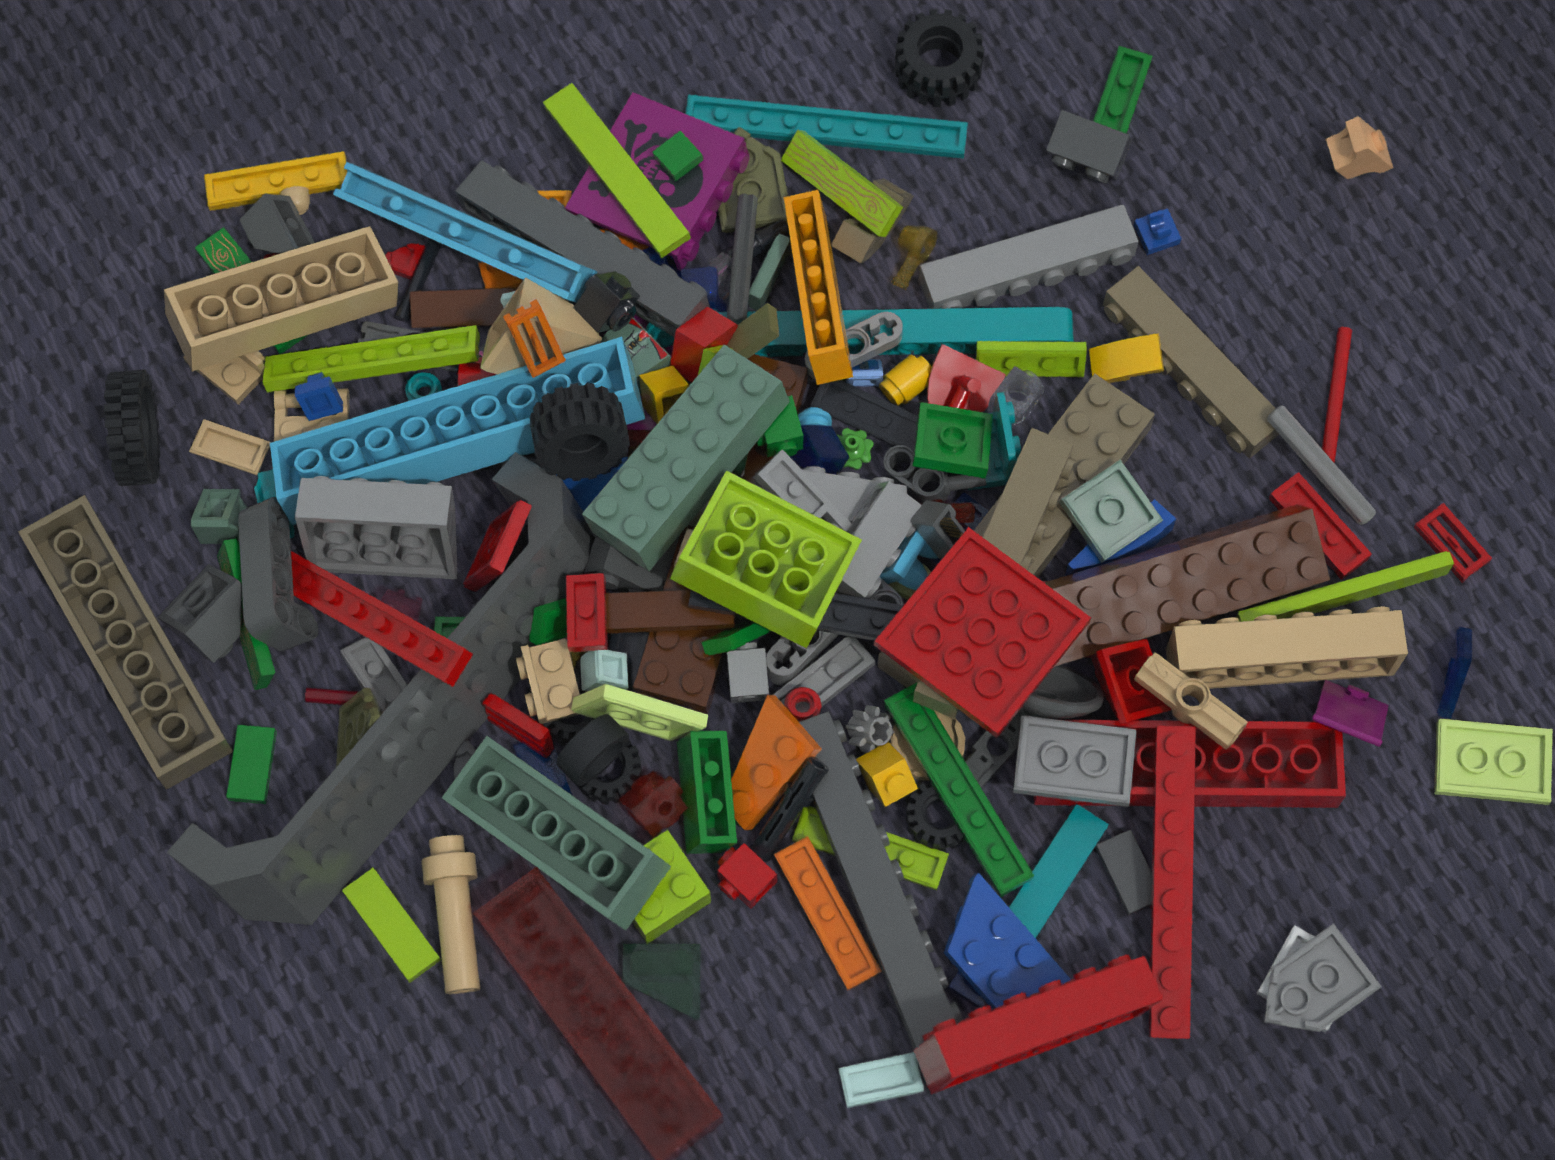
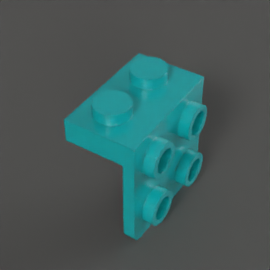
(1003, 446)

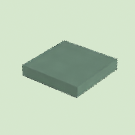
(1110, 511)

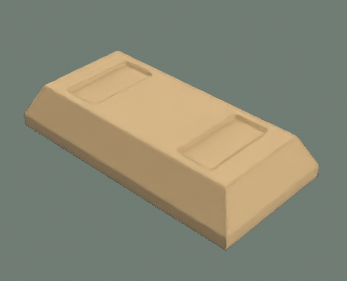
(230, 447)

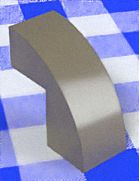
(858, 240)

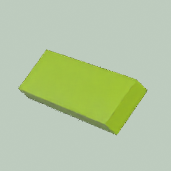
(1041, 358)
(391, 925)

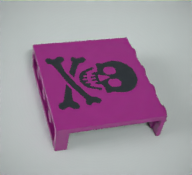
(692, 198)

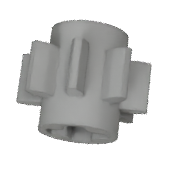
(869, 728)

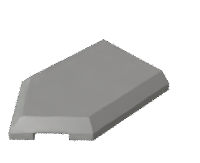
(1318, 983)

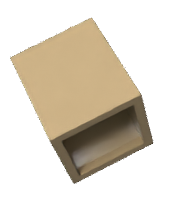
(566, 323)

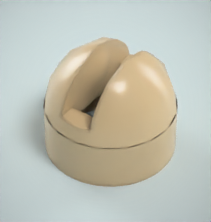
(299, 196)

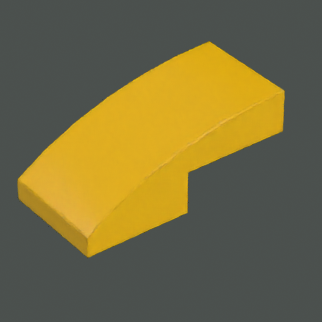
(1127, 358)

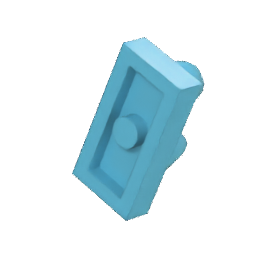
(907, 568)

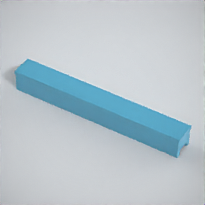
(464, 232)

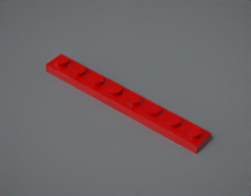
(378, 621)
(1172, 880)

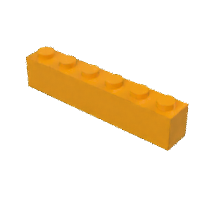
(818, 287)

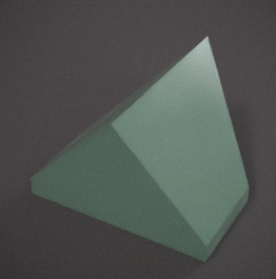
(217, 515)

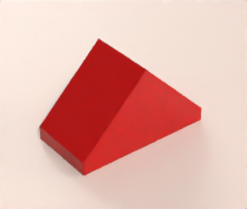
(700, 332)

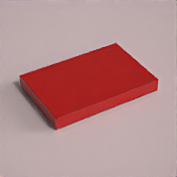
(497, 546)

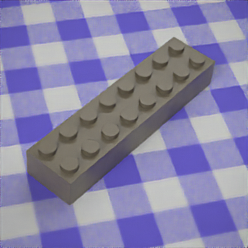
(125, 642)

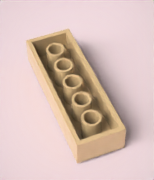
(280, 298)
(1290, 648)

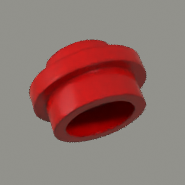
(803, 694)

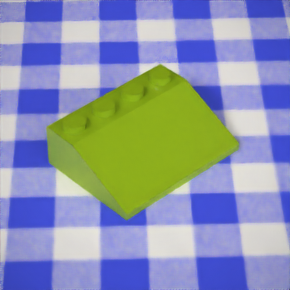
(765, 559)

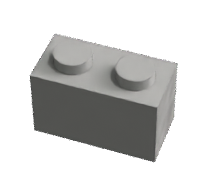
(747, 674)

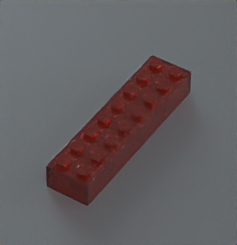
(598, 1017)

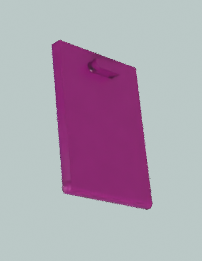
(1351, 712)

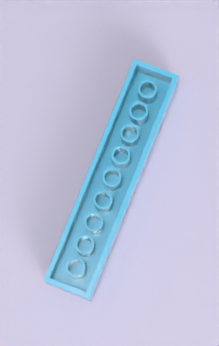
(447, 429)

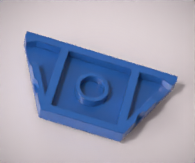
(997, 949)

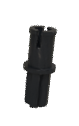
(764, 239)

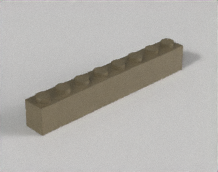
(1019, 518)

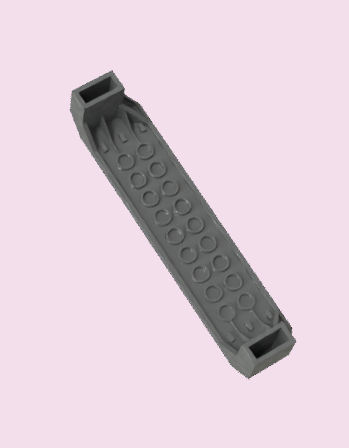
(414, 738)

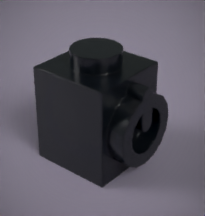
(607, 302)

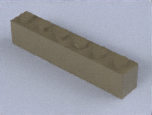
(1193, 362)

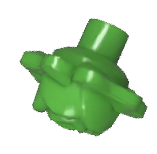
(857, 447)

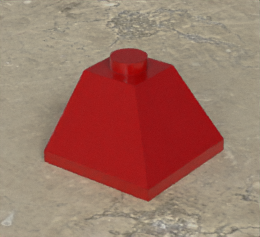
(1116, 672)

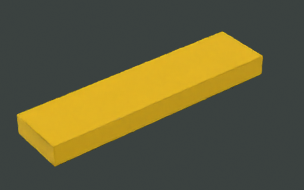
(249, 184)

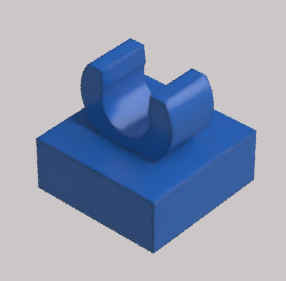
(1157, 231)
(318, 397)

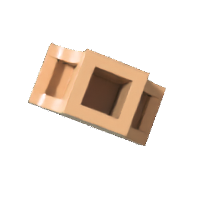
(1359, 150)

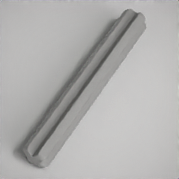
(1321, 465)

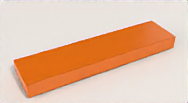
(827, 913)

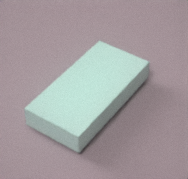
(881, 1080)

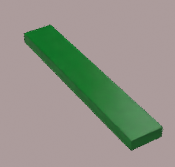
(959, 792)

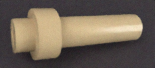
(449, 871)

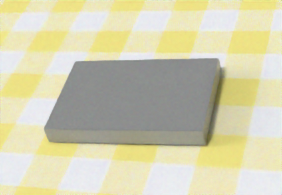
(1074, 761)

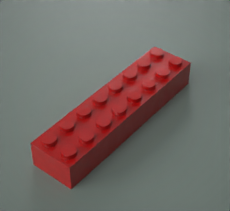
(1262, 768)

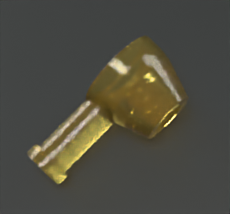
(911, 242)

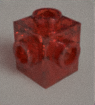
(654, 802)

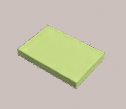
(639, 712)
(1493, 761)

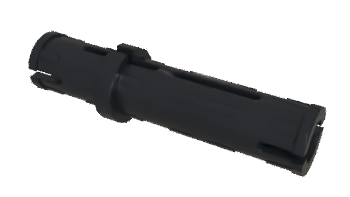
(797, 796)

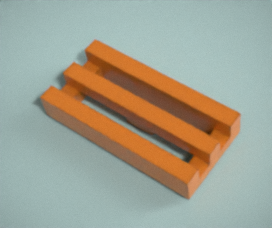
(524, 317)

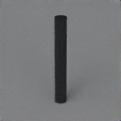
(418, 278)

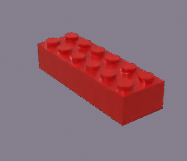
(1036, 1022)

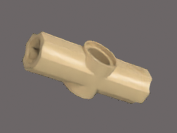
(1171, 685)

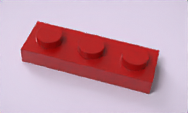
(1340, 545)

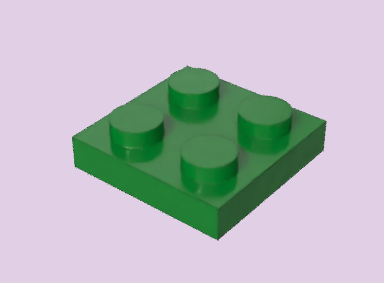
(953, 440)

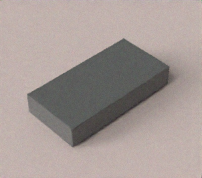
(1127, 871)

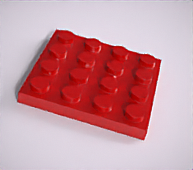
(982, 632)

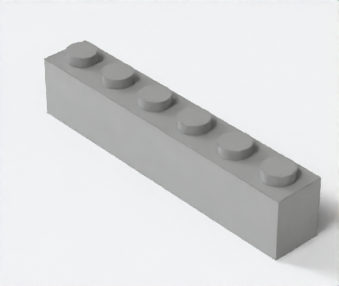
(1029, 260)

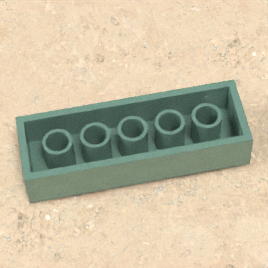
(686, 457)
(556, 832)

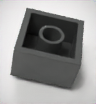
(1089, 146)

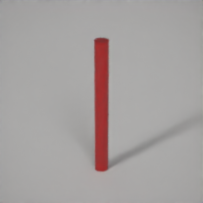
(1336, 392)

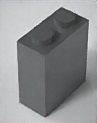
(626, 574)

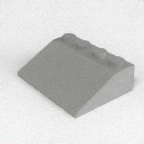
(378, 527)

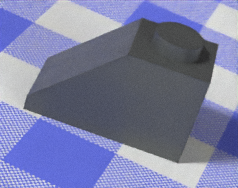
(275, 225)

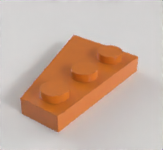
(769, 761)

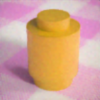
(906, 380)

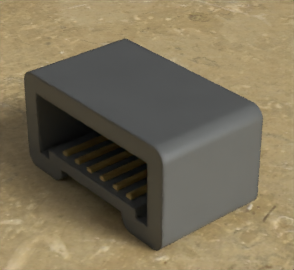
(938, 526)

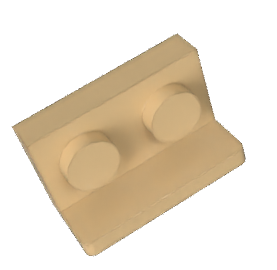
(236, 376)
(550, 680)

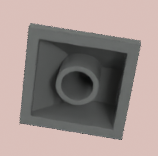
(207, 613)

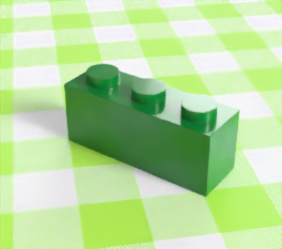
(707, 792)

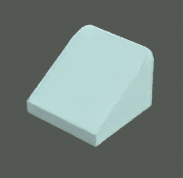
(603, 668)

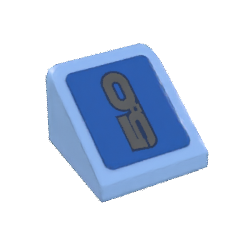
(867, 374)

